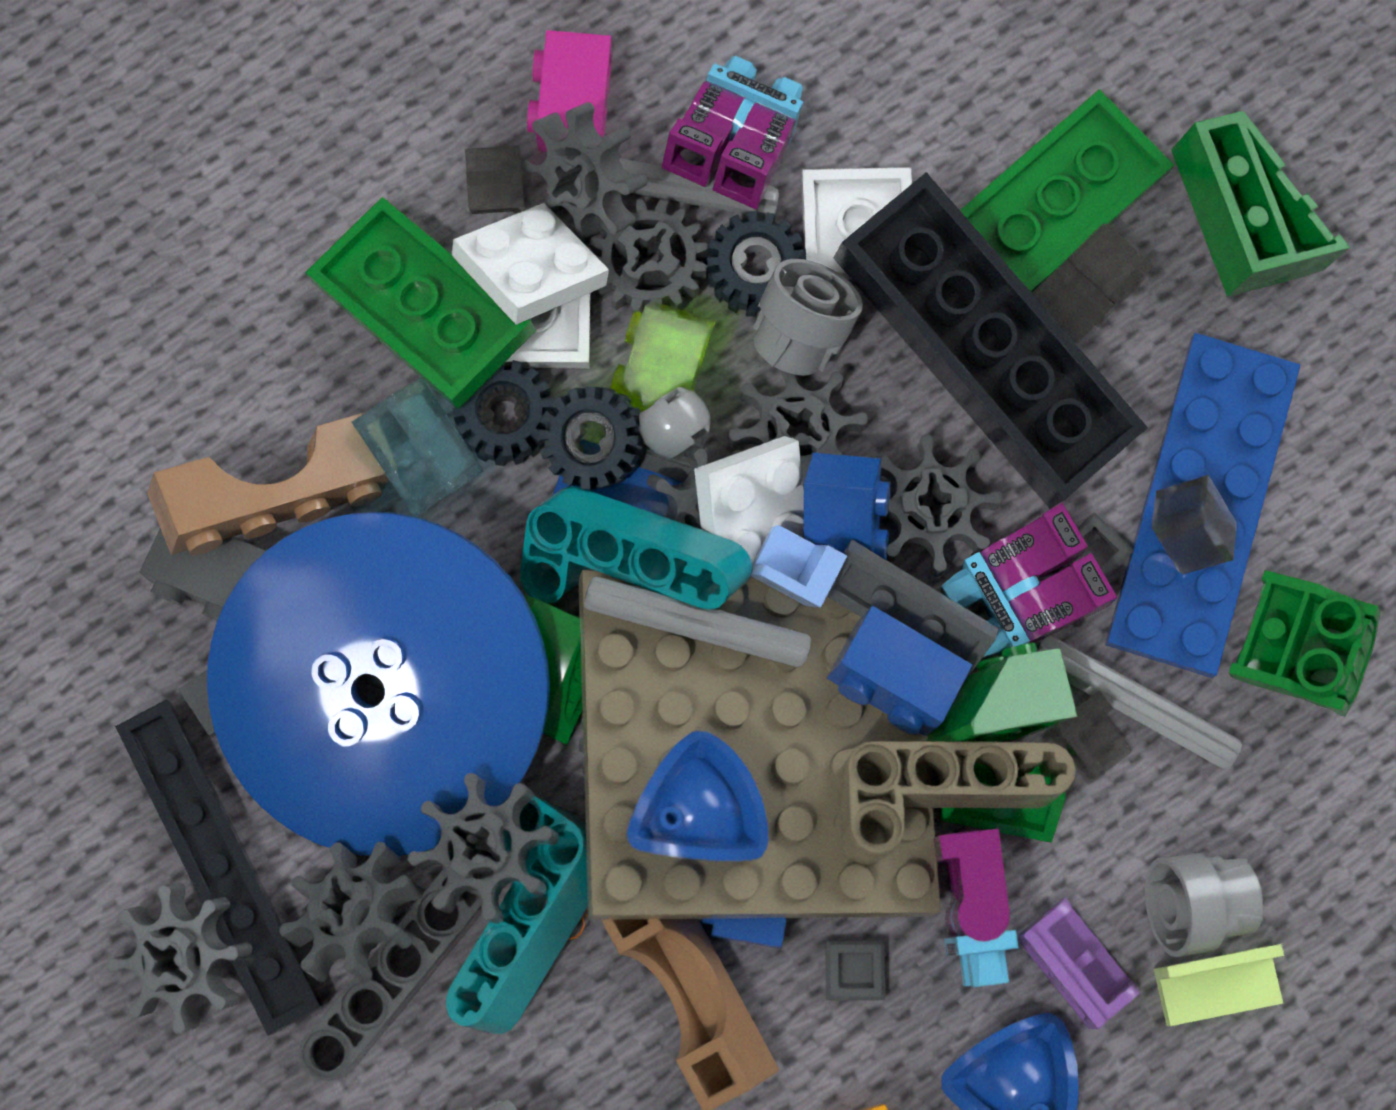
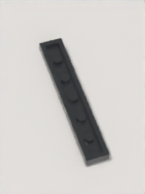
(218, 865)

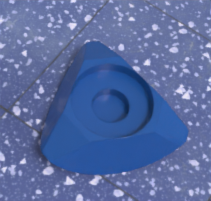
(701, 805)
(1017, 1069)

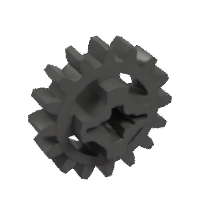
(668, 273)

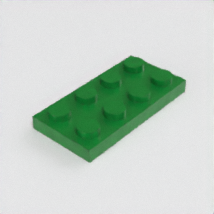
(1066, 189)
(418, 302)

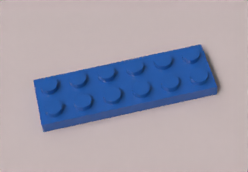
(1221, 426)

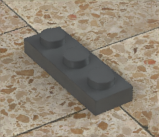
(874, 581)

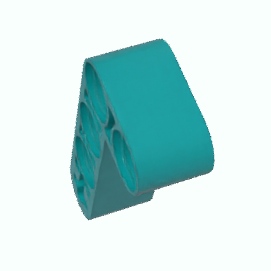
(700, 567)
(492, 985)

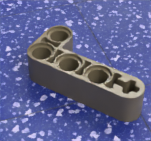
(956, 786)

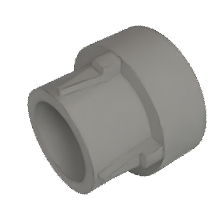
(805, 316)
(1201, 901)

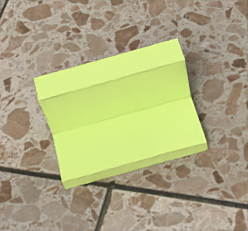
(1219, 985)

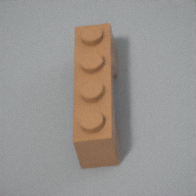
(204, 504)
(719, 1040)

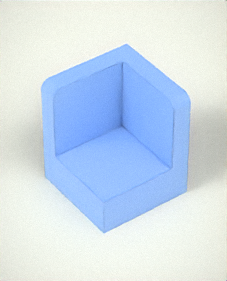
(797, 566)

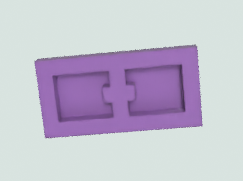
(1078, 965)

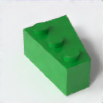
(1249, 208)

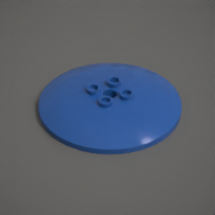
(424, 617)

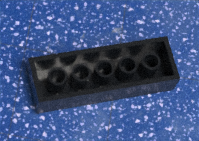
(988, 341)

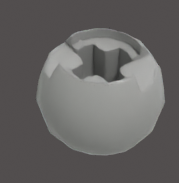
(674, 422)

